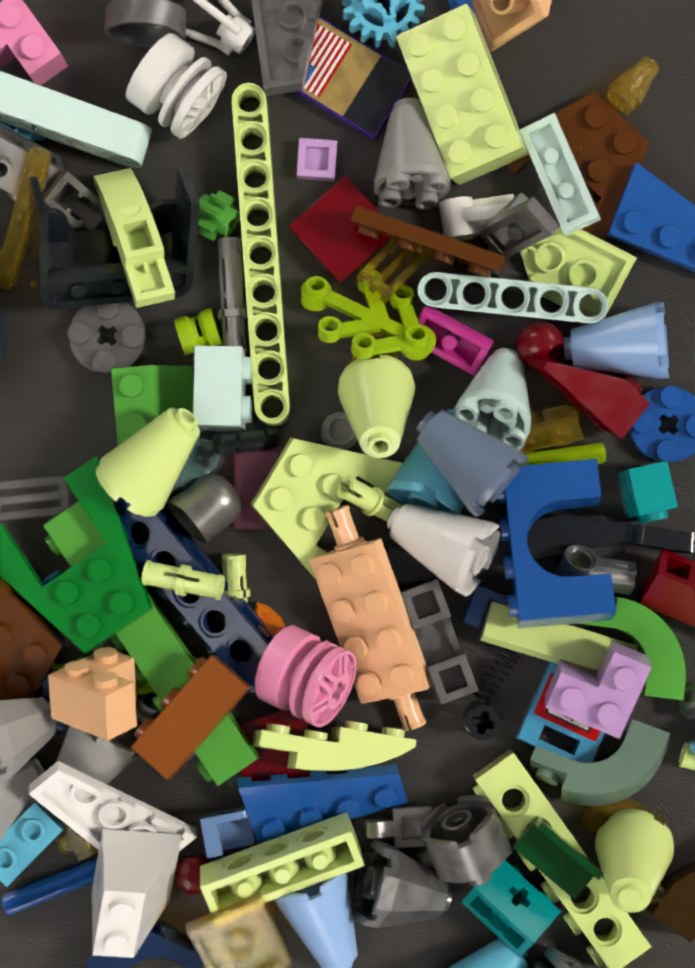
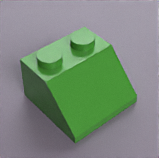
(147, 392)

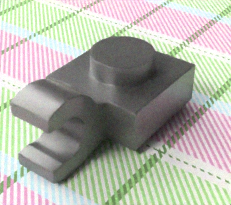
(403, 826)

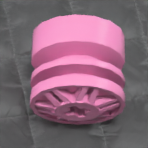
(305, 675)

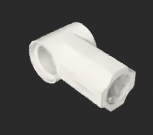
(464, 216)

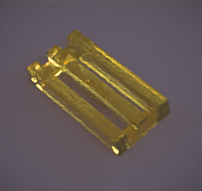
(377, 283)

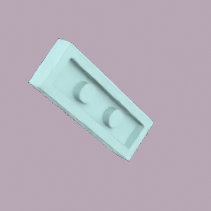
(560, 174)

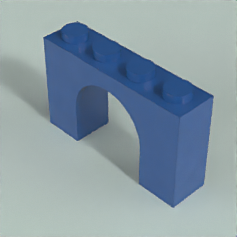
(539, 595)

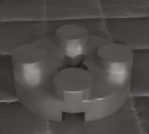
(102, 358)

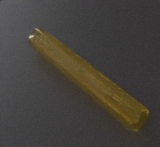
(18, 230)

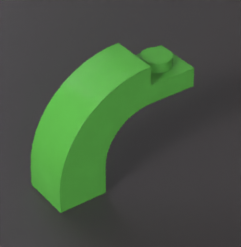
(656, 641)

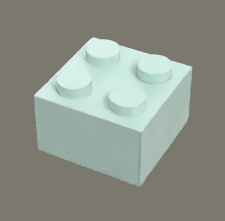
(221, 388)

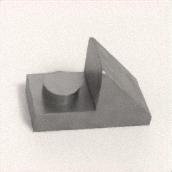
(517, 226)

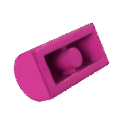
(455, 340)

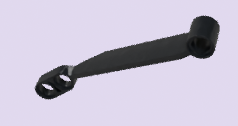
(552, 537)

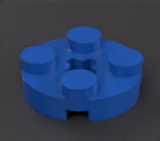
(660, 447)

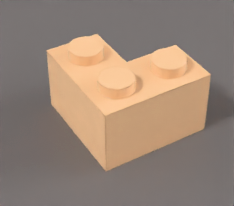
(96, 693)

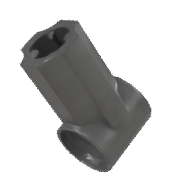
(582, 561)

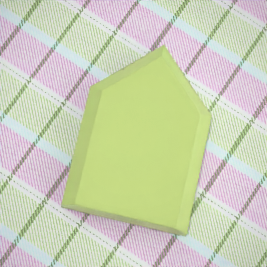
(578, 261)

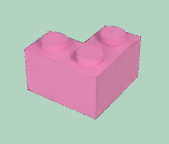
(27, 42)

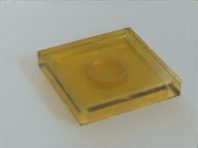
(239, 937)

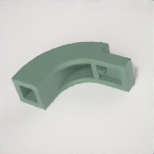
(608, 779)

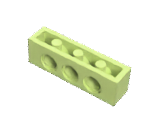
(283, 863)

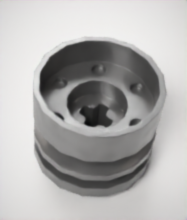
(144, 21)

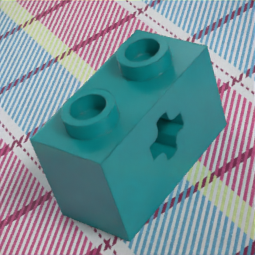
(647, 492)
(512, 908)

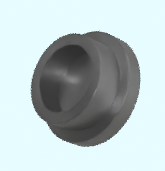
(337, 431)

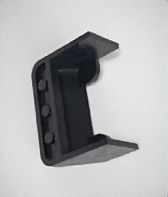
(86, 265)

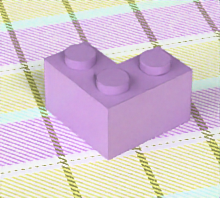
(604, 698)

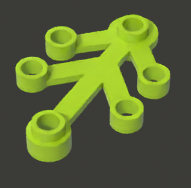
(409, 338)

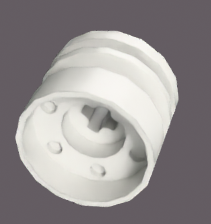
(171, 82)

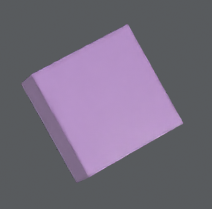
(316, 159)

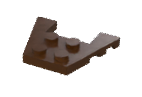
(604, 152)
(26, 647)

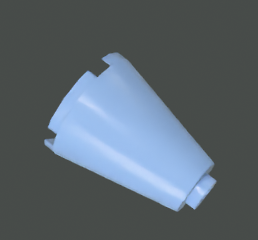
(623, 343)
(323, 921)

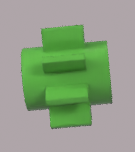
(217, 215)

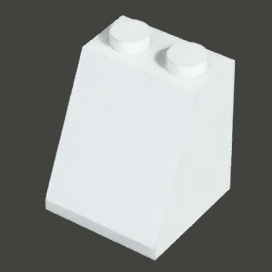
(130, 888)

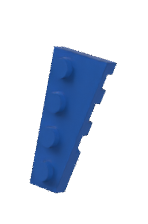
(655, 219)
(294, 803)

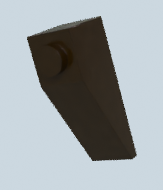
(675, 902)

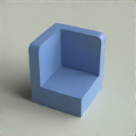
(226, 830)

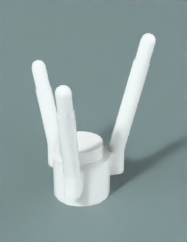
(234, 29)

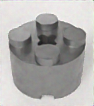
(465, 840)

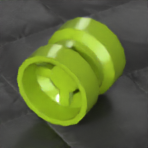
(189, 333)

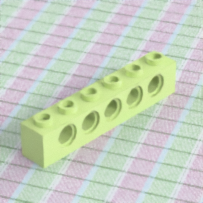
(624, 939)

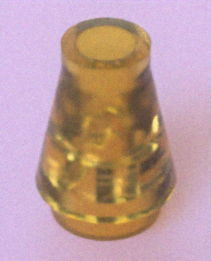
(631, 87)

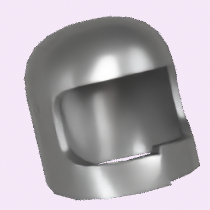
(206, 507)

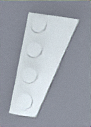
(93, 806)

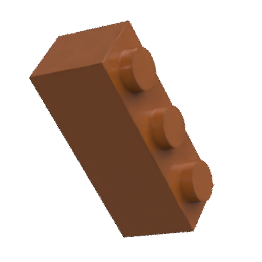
(189, 715)

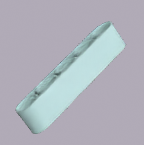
(72, 122)
(493, 297)

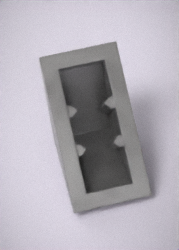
(77, 202)

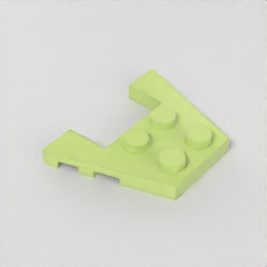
(305, 488)

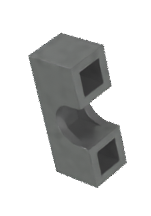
(438, 642)

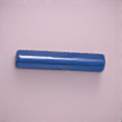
(49, 887)

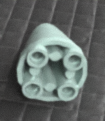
(498, 399)

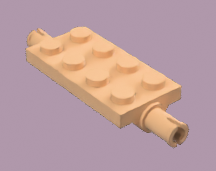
(371, 619)

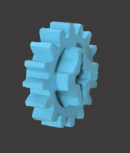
(375, 23)

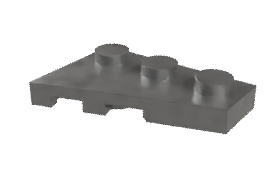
(285, 42)

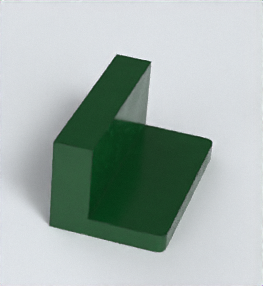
(556, 857)

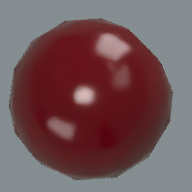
(539, 340)

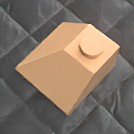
(508, 18)

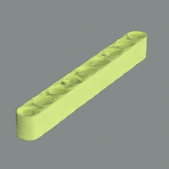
(263, 236)

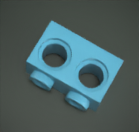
(27, 840)

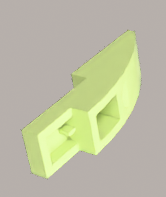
(135, 237)
(348, 746)

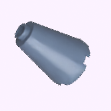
(469, 459)

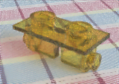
(559, 428)

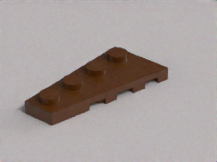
(442, 247)

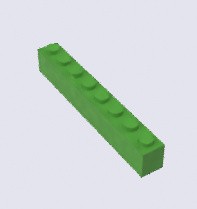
(157, 651)

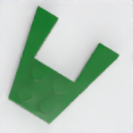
(98, 592)

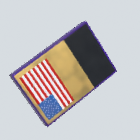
(352, 80)

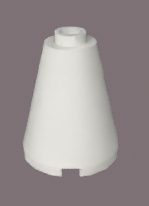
(446, 543)

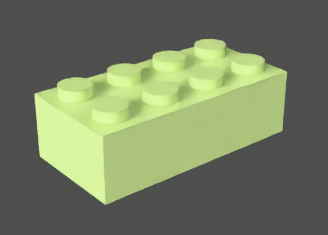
(462, 95)

